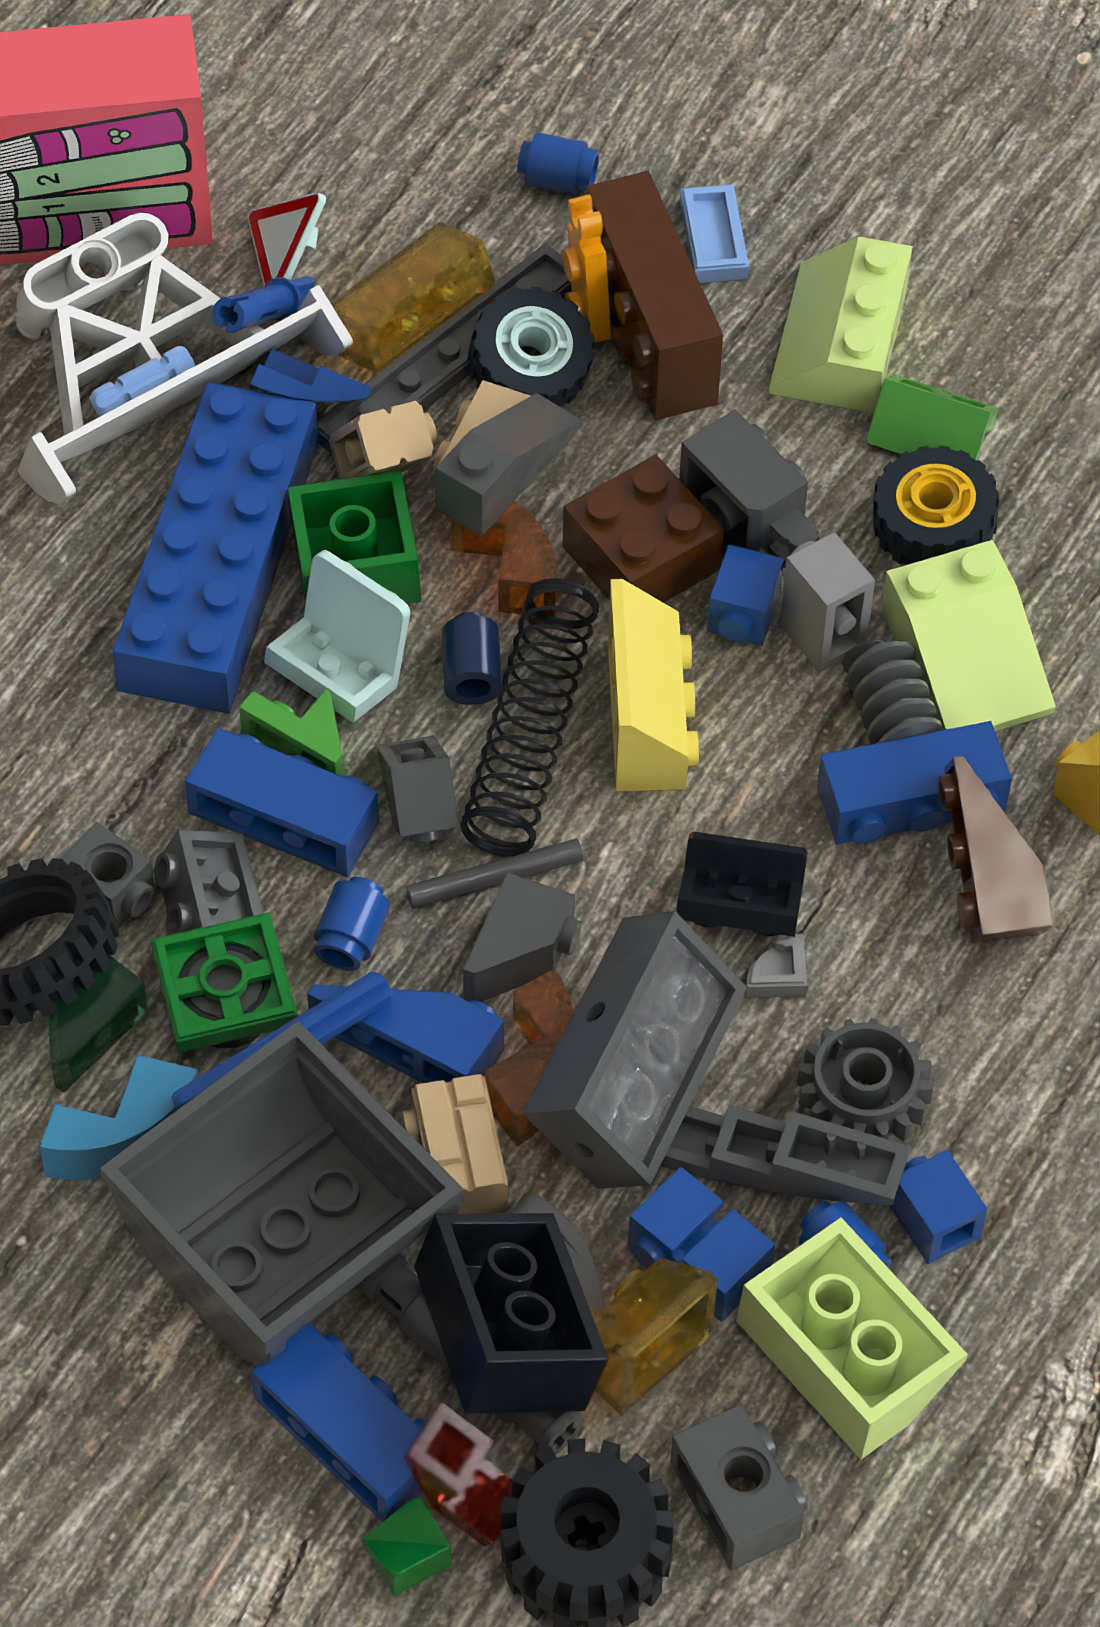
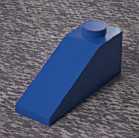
(425, 1033)

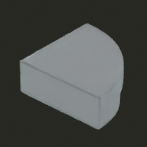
(779, 970)

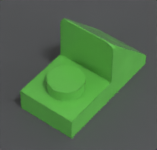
(281, 729)

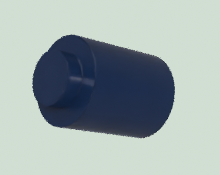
(471, 659)

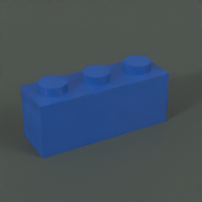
(896, 781)
(282, 801)
(342, 1418)

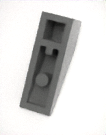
(500, 461)

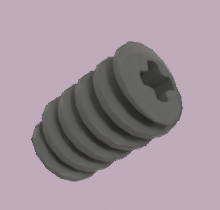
(889, 690)

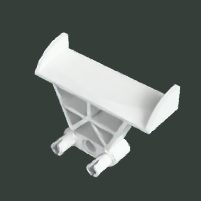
(132, 253)

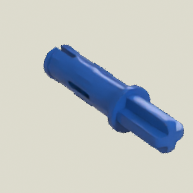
(272, 302)

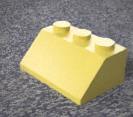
(649, 692)

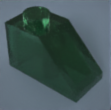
(94, 1022)

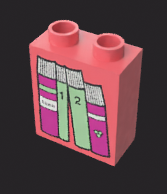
(100, 131)

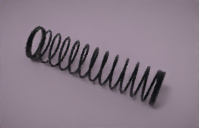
(551, 622)

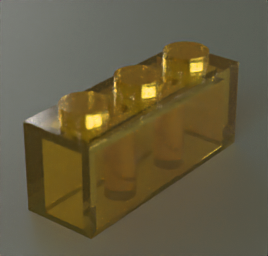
(413, 295)

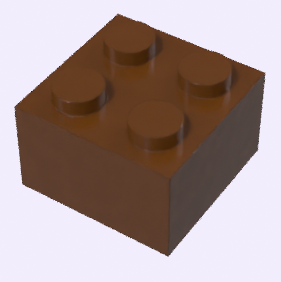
(644, 532)

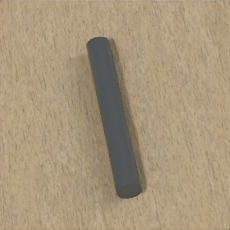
(493, 873)

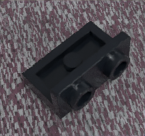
(742, 884)

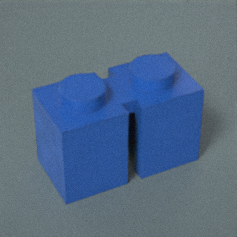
(680, 1228)

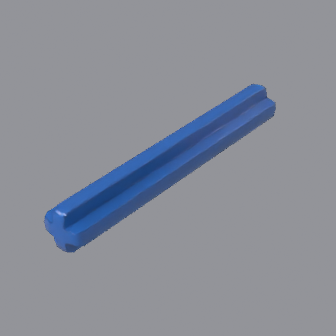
(322, 1021)

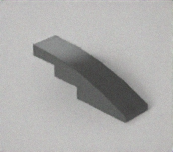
(788, 1157)

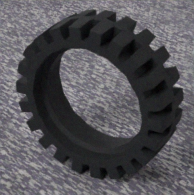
(71, 957)

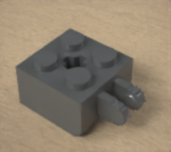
(747, 487)

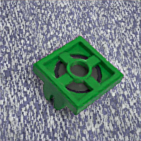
(229, 984)

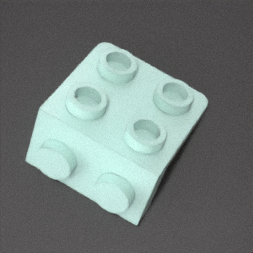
(346, 639)

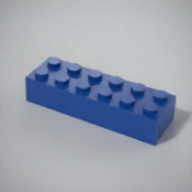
(216, 548)

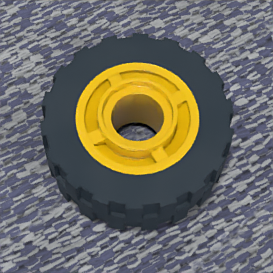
(934, 504)

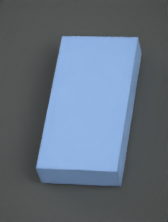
(714, 233)

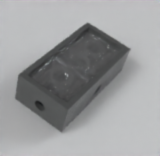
(635, 1050)

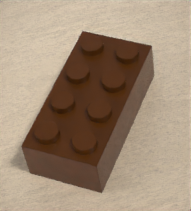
(656, 300)

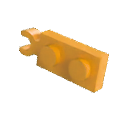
(587, 266)

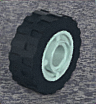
(536, 321)

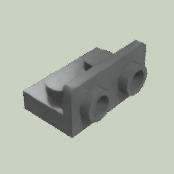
(206, 880)

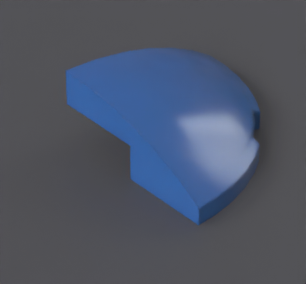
(302, 381)

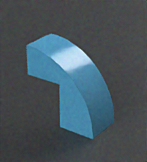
(83, 1141)

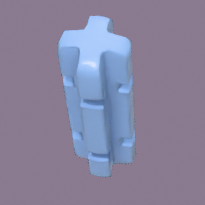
(141, 380)

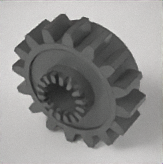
(871, 1054)

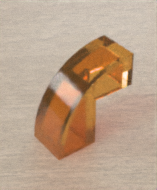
(524, 553)
(541, 1015)

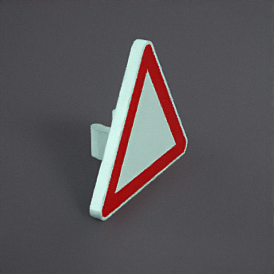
(283, 232)

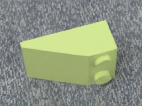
(969, 637)

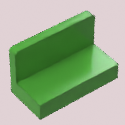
(922, 416)

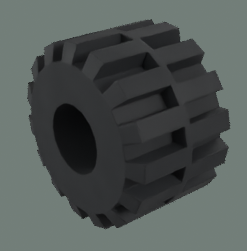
(594, 1500)

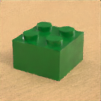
(360, 523)

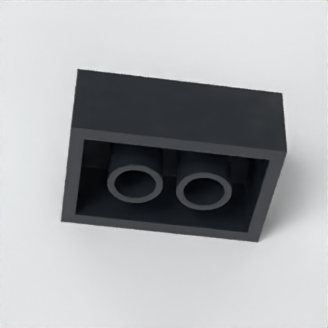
(510, 1313)

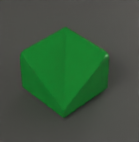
(408, 1546)

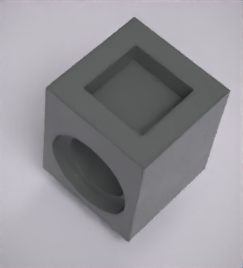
(109, 856)

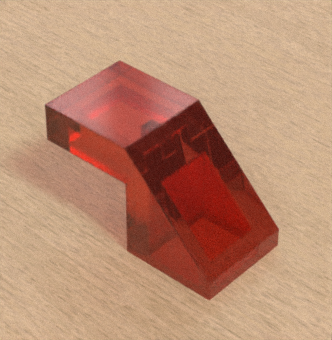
(456, 1476)

